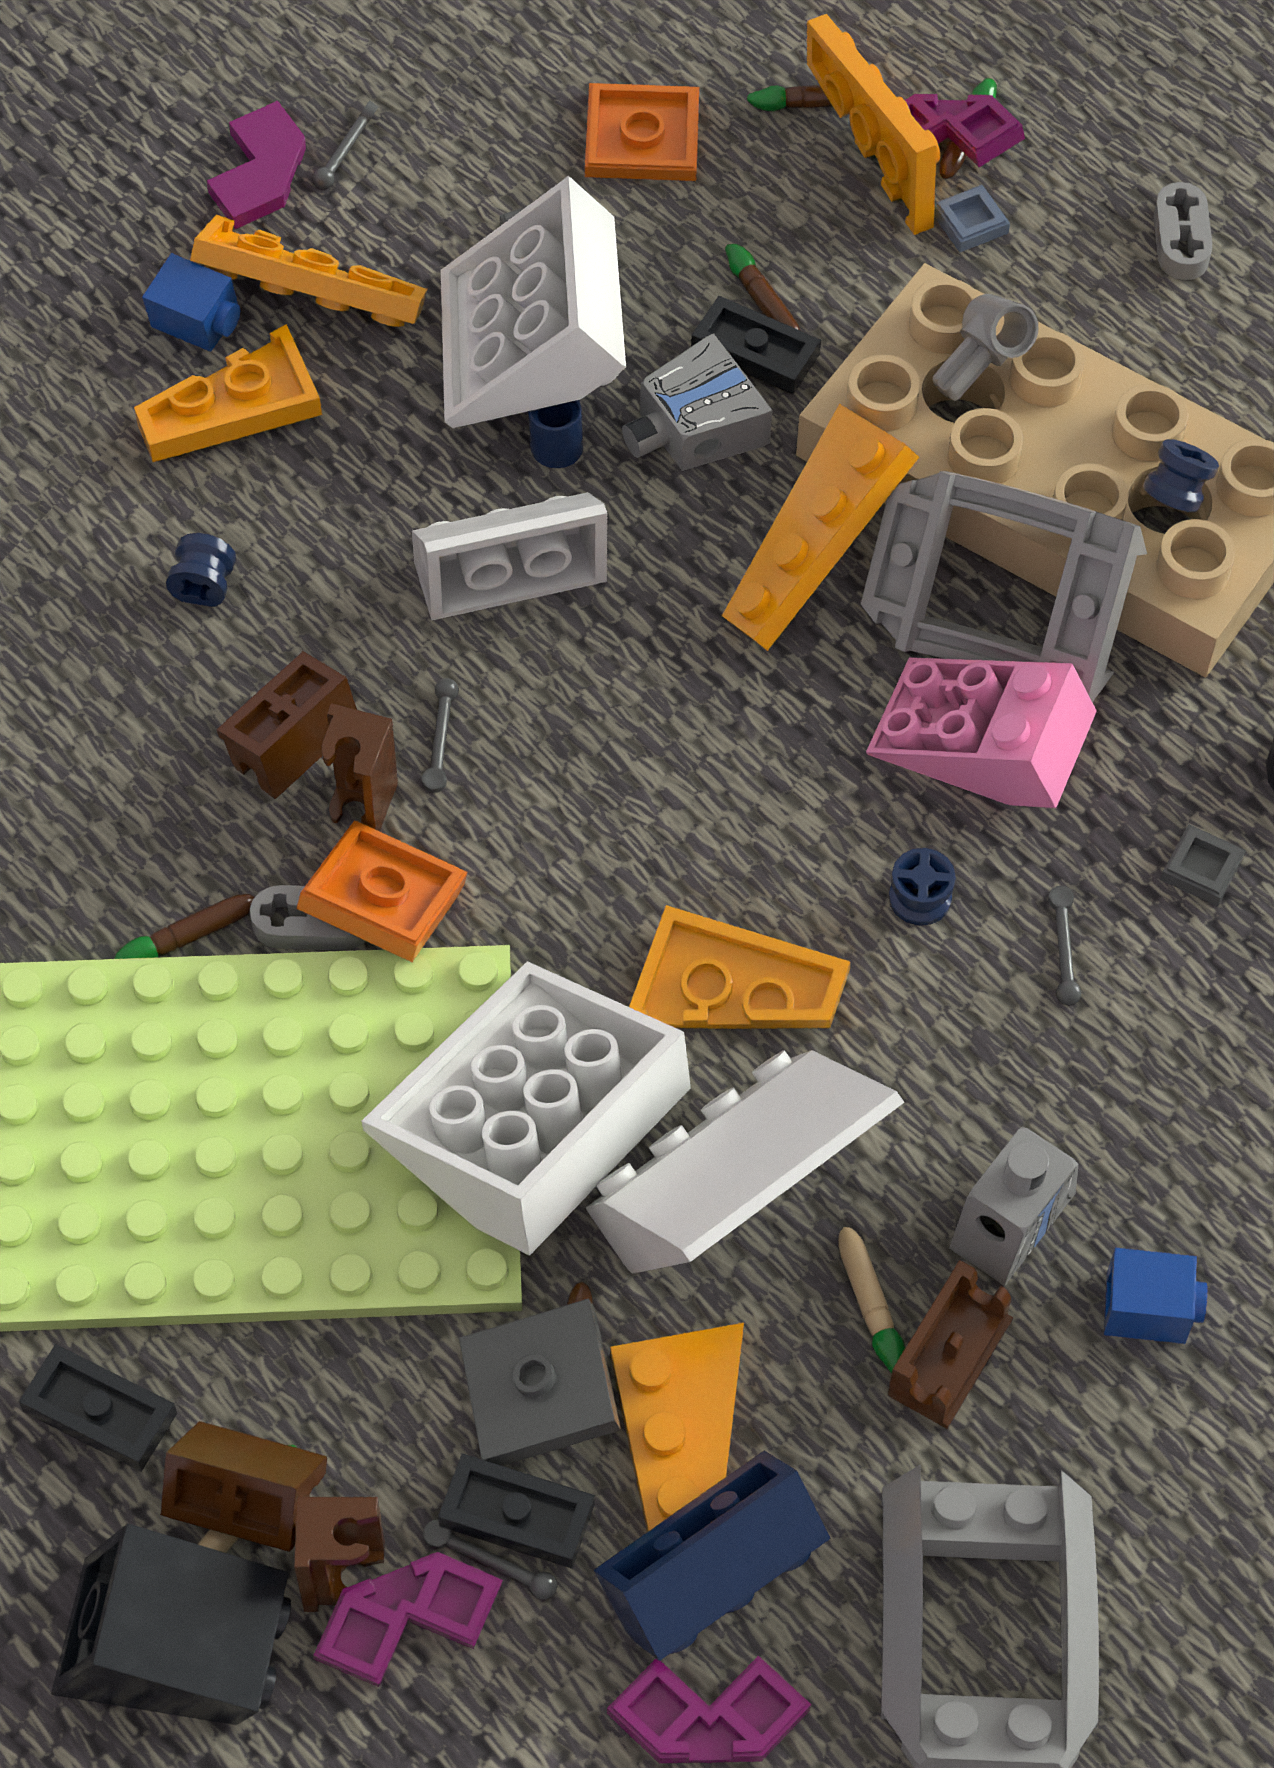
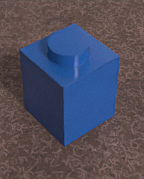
(192, 303)
(1153, 1296)

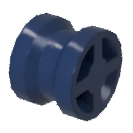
(1180, 475)
(201, 569)
(926, 872)

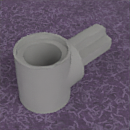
(982, 344)

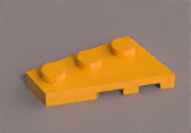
(242, 399)
(735, 978)
(678, 1413)

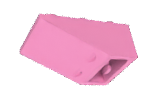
(988, 726)

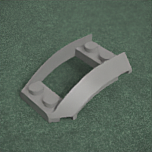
(1087, 597)
(988, 1524)

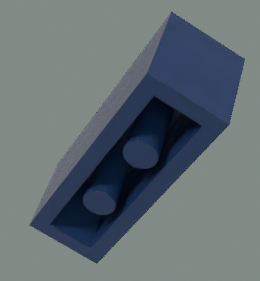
(712, 1555)

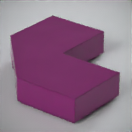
(975, 125)
(264, 182)
(428, 1593)
(682, 1728)

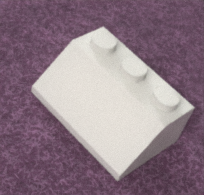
(511, 554)

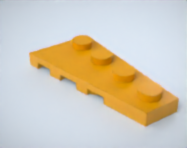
(877, 119)
(306, 271)
(824, 513)

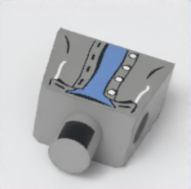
(699, 409)
(1022, 1193)

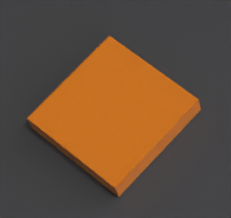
(642, 132)
(382, 890)

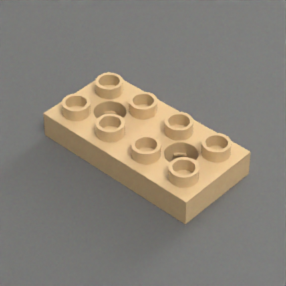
(1076, 433)

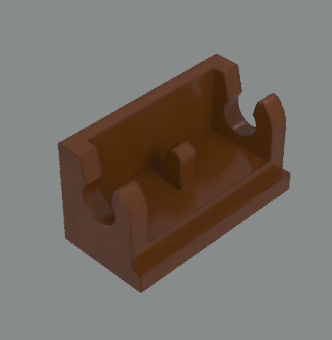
(285, 723)
(362, 762)
(950, 1347)
(239, 1484)
(329, 1539)

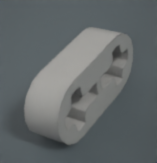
(1194, 230)
(300, 928)

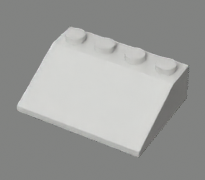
(533, 311)
(532, 1103)
(736, 1159)

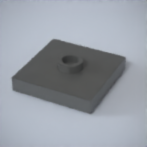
(539, 1384)

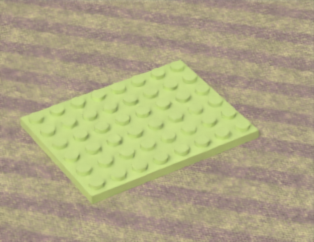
(201, 1145)

